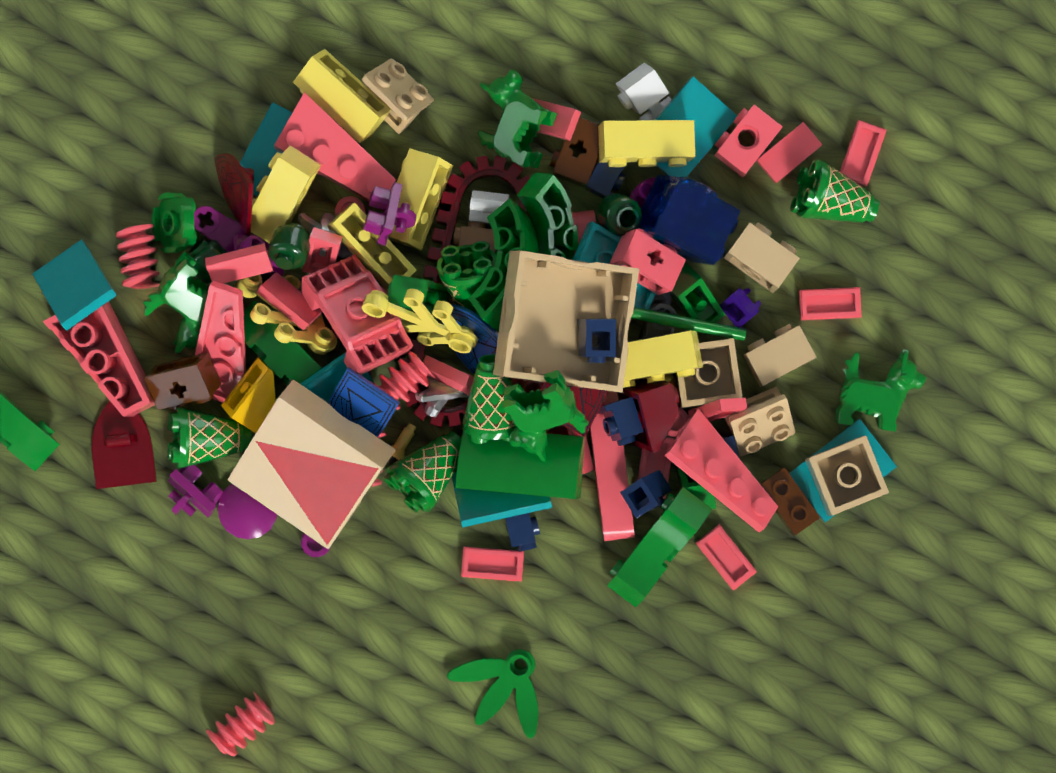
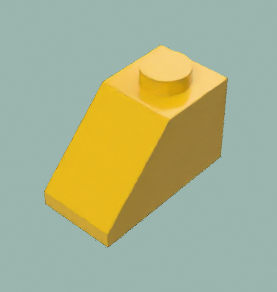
(252, 396)

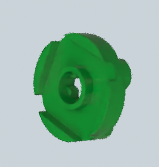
(174, 222)

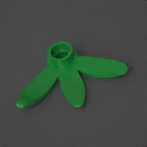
(510, 677)

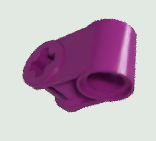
(222, 229)

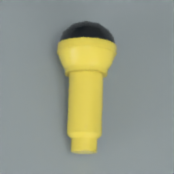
(401, 443)

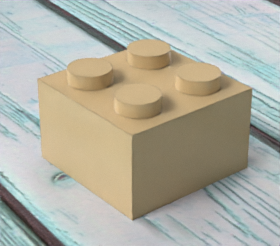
(762, 256)
(715, 380)
(846, 475)

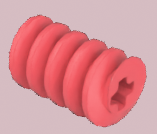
(137, 257)
(405, 378)
(241, 726)

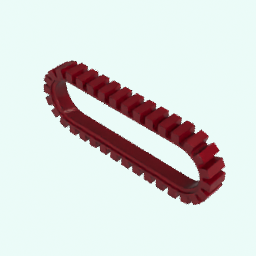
(445, 238)

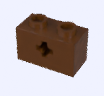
(578, 169)
(183, 381)
(792, 504)

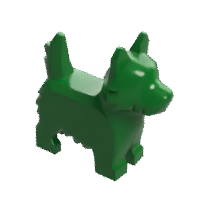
(518, 121)
(185, 296)
(876, 397)
(541, 411)

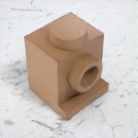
(473, 233)

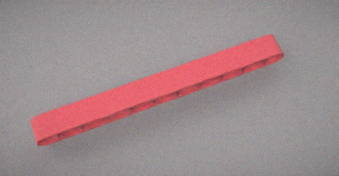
(607, 455)

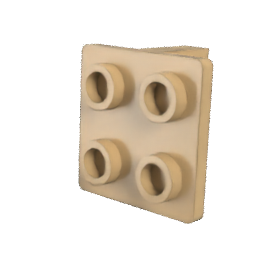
(399, 92)
(762, 423)

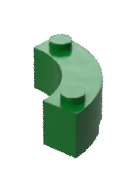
(551, 215)
(511, 232)
(286, 360)
(23, 435)
(664, 539)

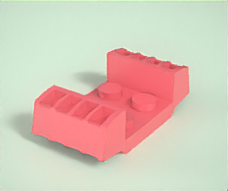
(340, 295)

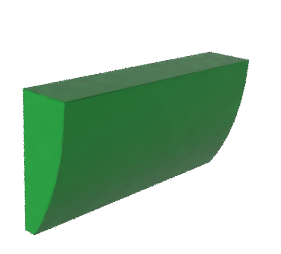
(511, 469)

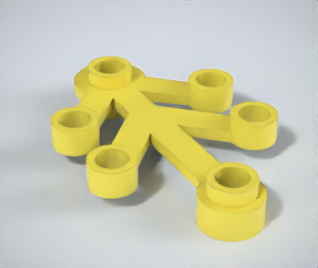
(317, 336)
(457, 337)

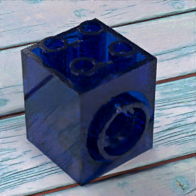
(688, 218)

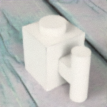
(643, 91)
(484, 204)

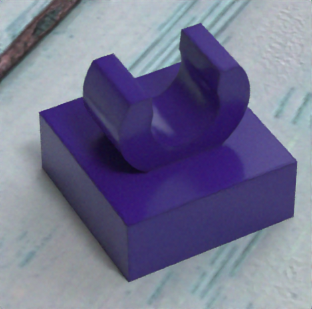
(740, 307)

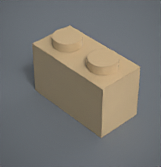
(779, 355)

